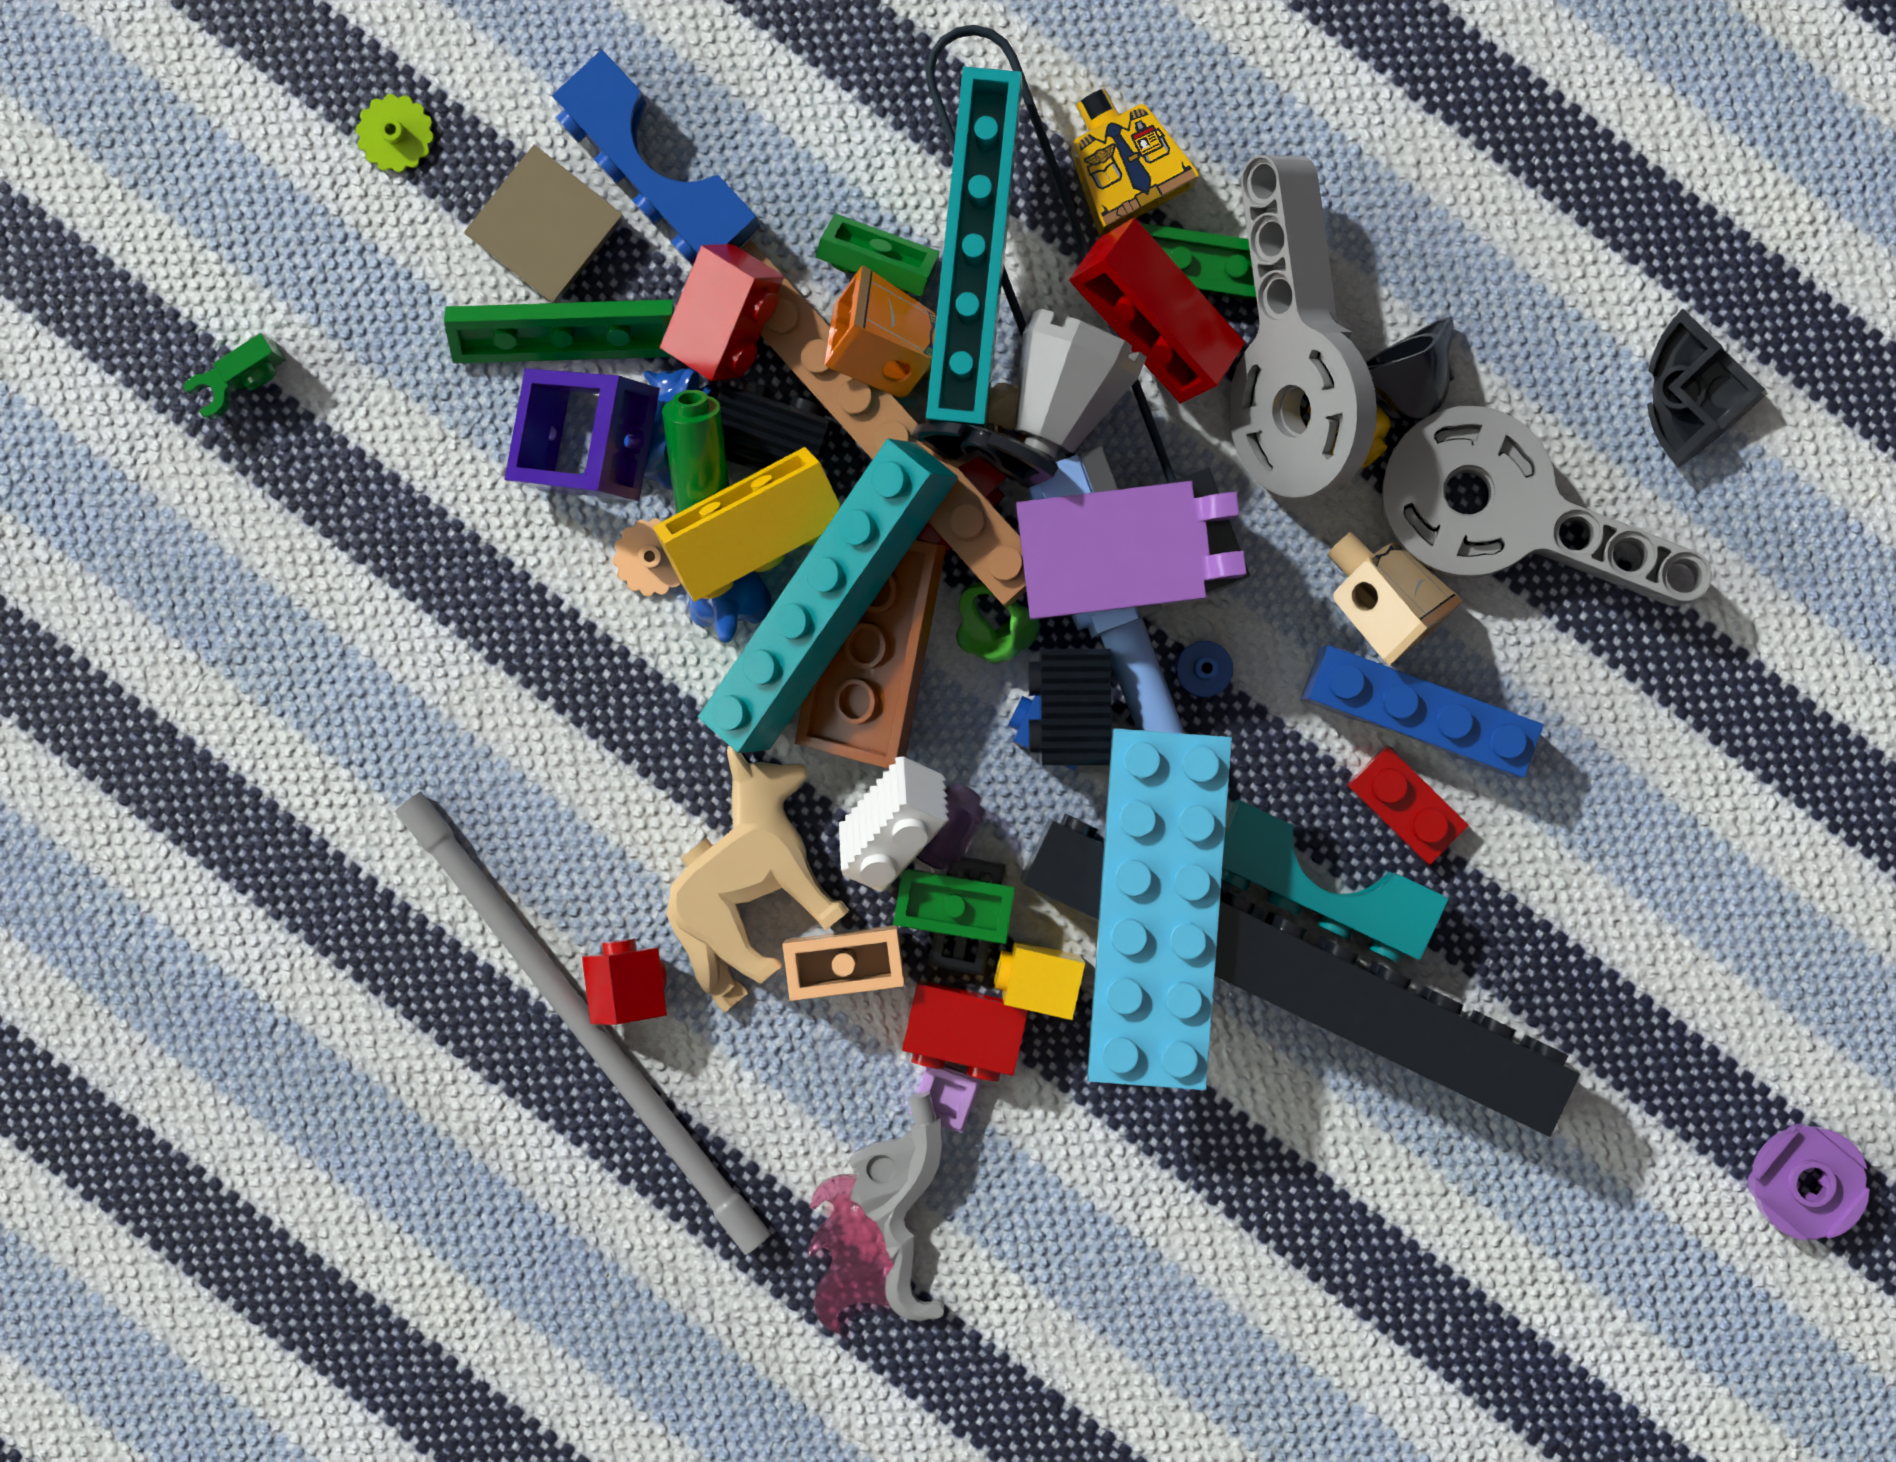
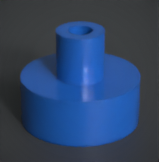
(1191, 676)

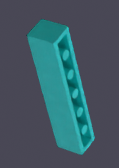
(974, 246)
(827, 595)

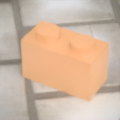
(843, 962)

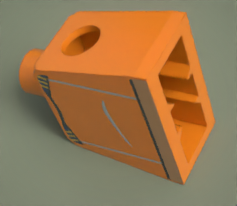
(880, 335)

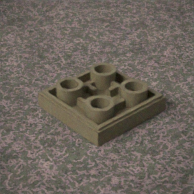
(544, 224)

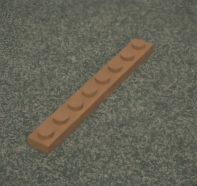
(871, 417)

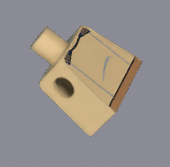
(1390, 596)

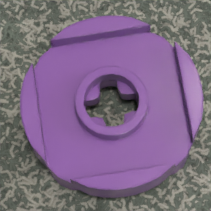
(1842, 1180)

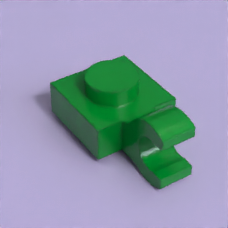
(245, 366)

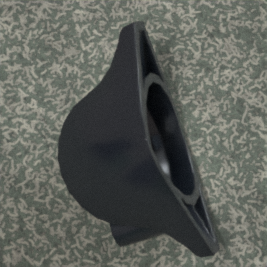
(1414, 372)

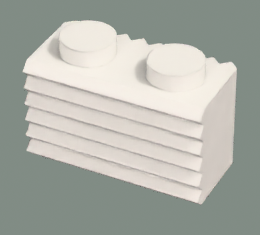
(892, 824)

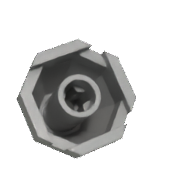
(1069, 381)

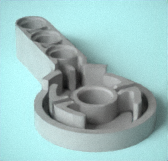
(1294, 326)
(1519, 509)

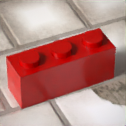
(1157, 310)

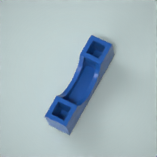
(607, 110)
(1422, 711)

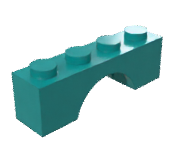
(1391, 911)

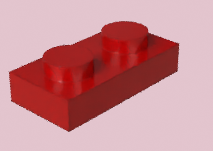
(1407, 805)

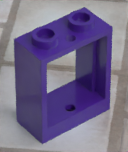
(611, 467)

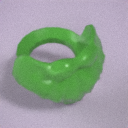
(980, 639)

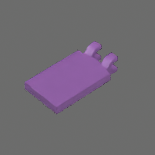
(1122, 548)

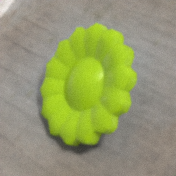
(394, 133)

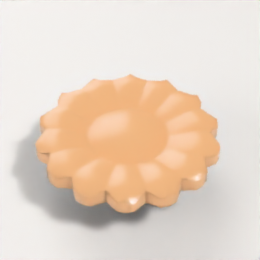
(643, 560)

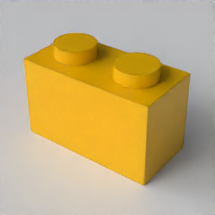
(1040, 979)

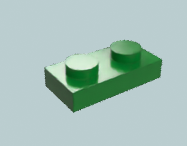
(897, 260)
(954, 905)

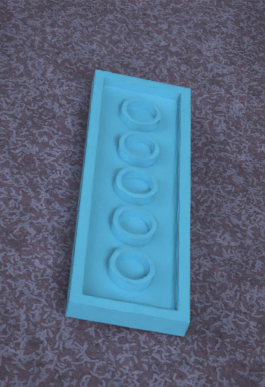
(1159, 909)

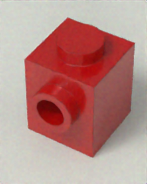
(624, 983)

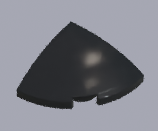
(1696, 389)
(965, 442)

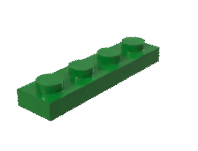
(557, 331)

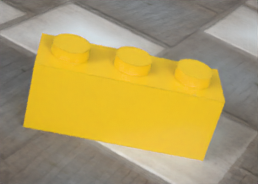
(749, 525)

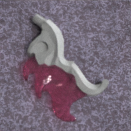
(868, 1223)

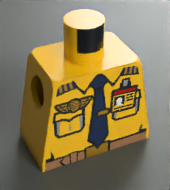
(1127, 162)

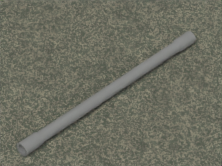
(727, 1205)

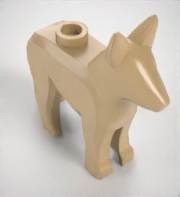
(747, 863)

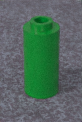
(694, 447)

